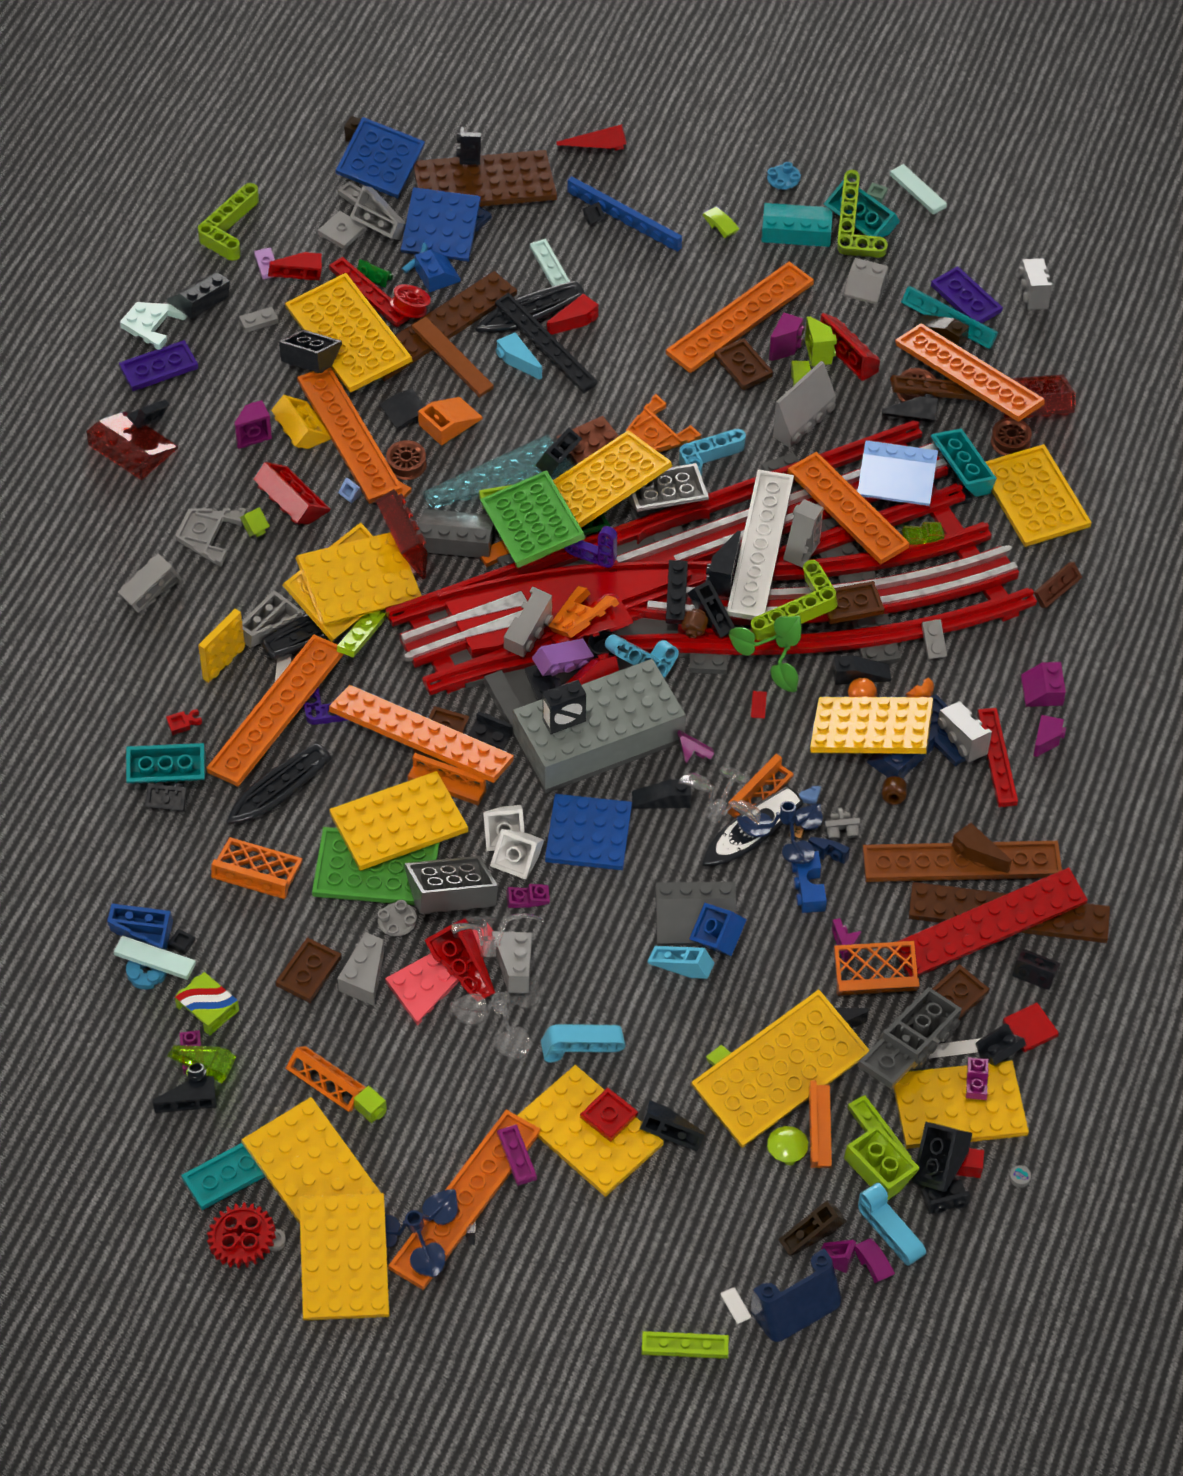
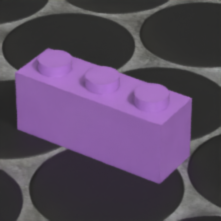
(562, 657)

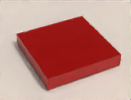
(1031, 1025)
(609, 1114)

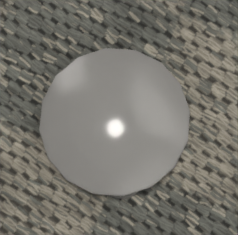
(397, 918)

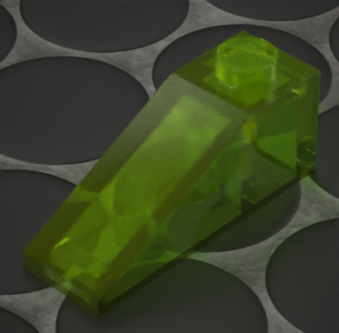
(215, 1059)

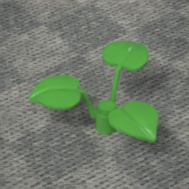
(787, 634)

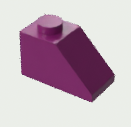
(1049, 734)

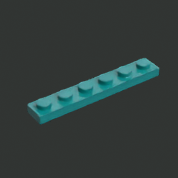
(929, 306)

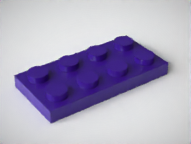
(966, 295)
(158, 365)

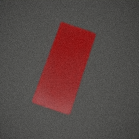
(758, 704)

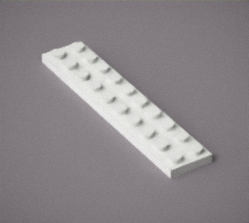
(760, 544)

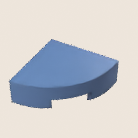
(810, 795)

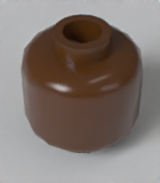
(695, 623)
(894, 790)

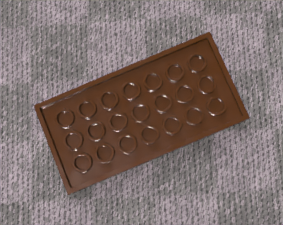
(498, 178)

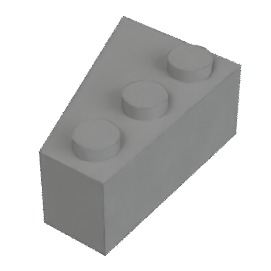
(377, 214)
(1035, 284)
(804, 533)
(149, 582)
(268, 617)
(530, 624)
(964, 731)
(515, 960)
(363, 969)

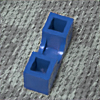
(811, 896)

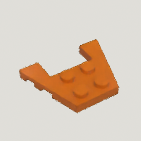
(656, 432)
(575, 617)

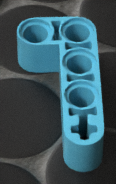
(712, 448)
(663, 654)
(580, 1038)
(889, 1225)

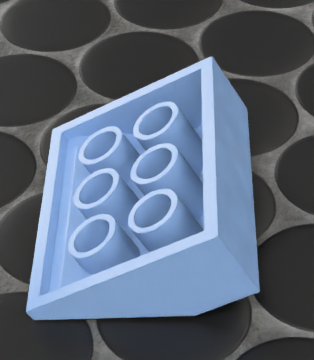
(897, 473)

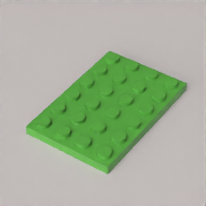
(532, 519)
(341, 879)

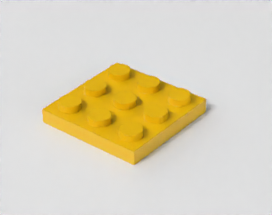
(221, 645)

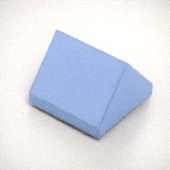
(350, 490)

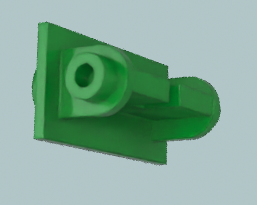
(374, 273)

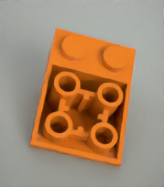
(447, 418)

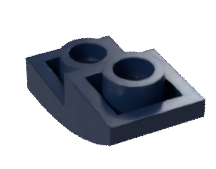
(828, 847)

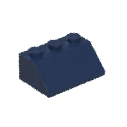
(898, 764)

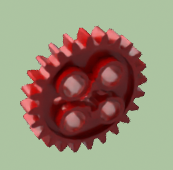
(241, 1235)

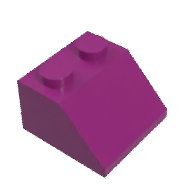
(786, 337)
(252, 425)
(1044, 685)

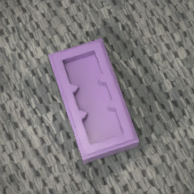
(263, 258)

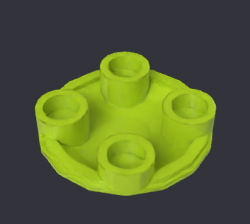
(787, 1144)

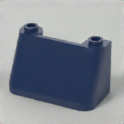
(800, 1304)

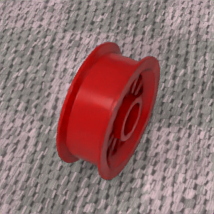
(410, 301)

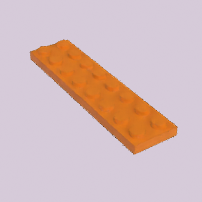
(848, 508)

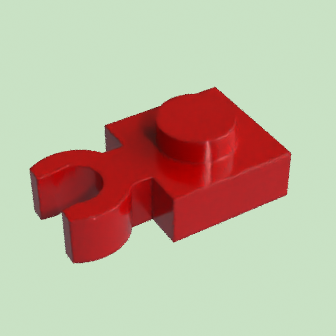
(180, 722)

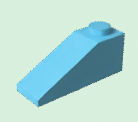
(517, 355)
(682, 960)

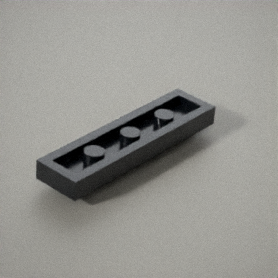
(676, 592)

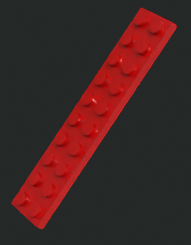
(993, 921)

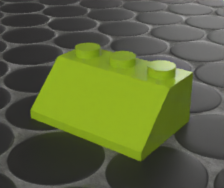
(880, 1160)

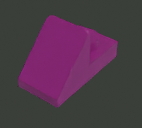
(689, 745)
(842, 937)

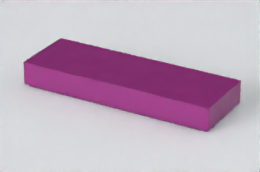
(517, 1155)

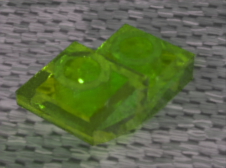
(923, 534)

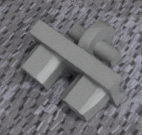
(833, 826)

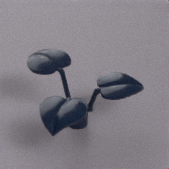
(806, 817)
(441, 1208)

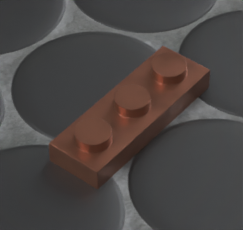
(1057, 585)

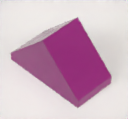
(841, 1253)

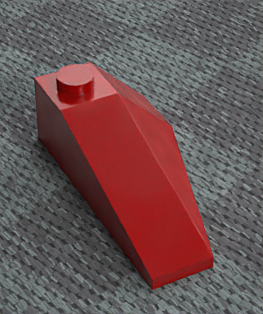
(606, 138)
(614, 619)
(462, 958)

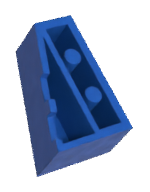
(141, 924)

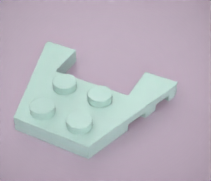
(145, 319)

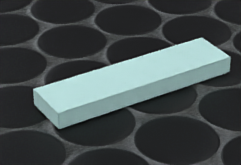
(918, 189)
(549, 262)
(154, 957)

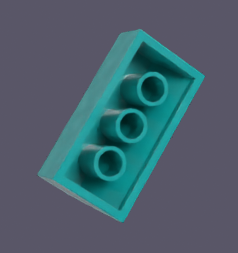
(871, 215)
(965, 461)
(165, 763)

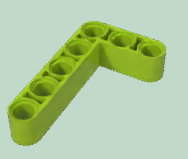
(849, 220)
(213, 229)
(820, 601)

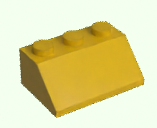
(300, 422)

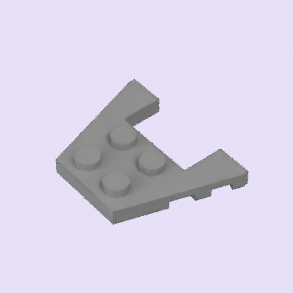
(201, 527)

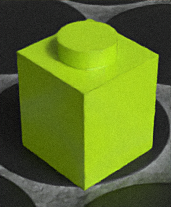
(255, 522)
(370, 1104)

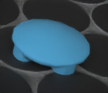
(783, 176)

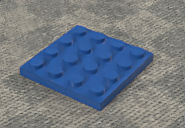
(380, 157)
(441, 221)
(588, 832)

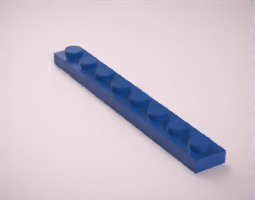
(625, 214)

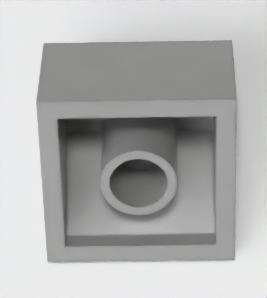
(866, 281)

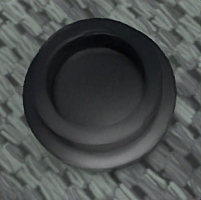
(196, 1071)

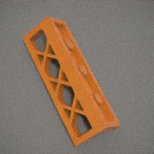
(761, 779)
(461, 788)
(328, 1070)
(820, 1125)

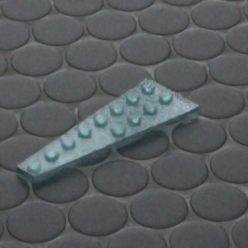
(499, 472)

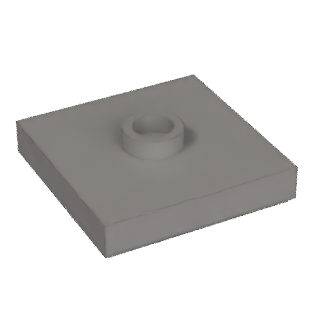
(341, 230)

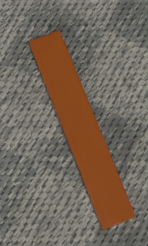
(452, 356)

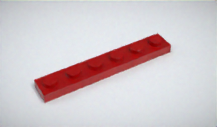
(374, 295)
(998, 759)

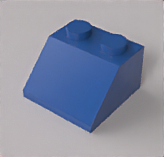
(435, 270)
(718, 929)

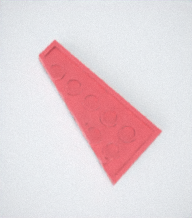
(424, 983)

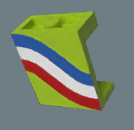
(207, 1002)

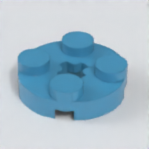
(143, 980)

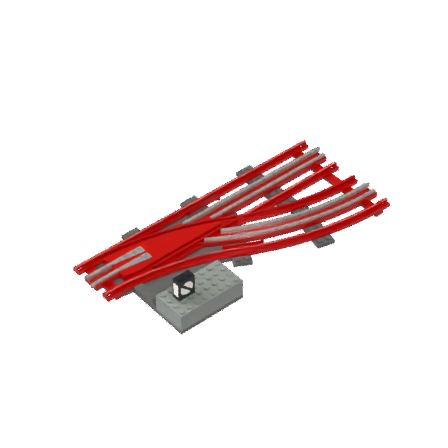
(633, 711)

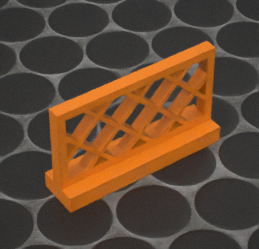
(251, 878)
(882, 984)

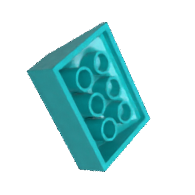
(797, 225)

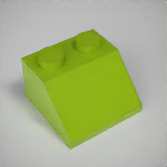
(819, 342)

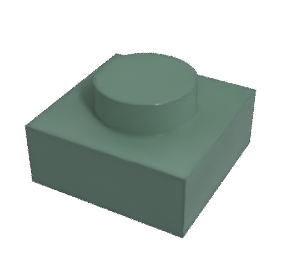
(877, 192)

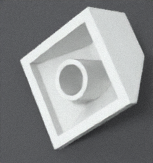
(501, 818)
(516, 852)

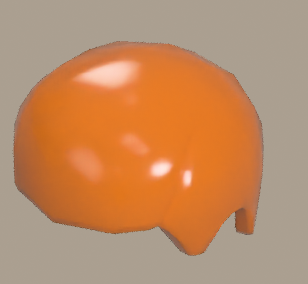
(862, 688)
(925, 690)

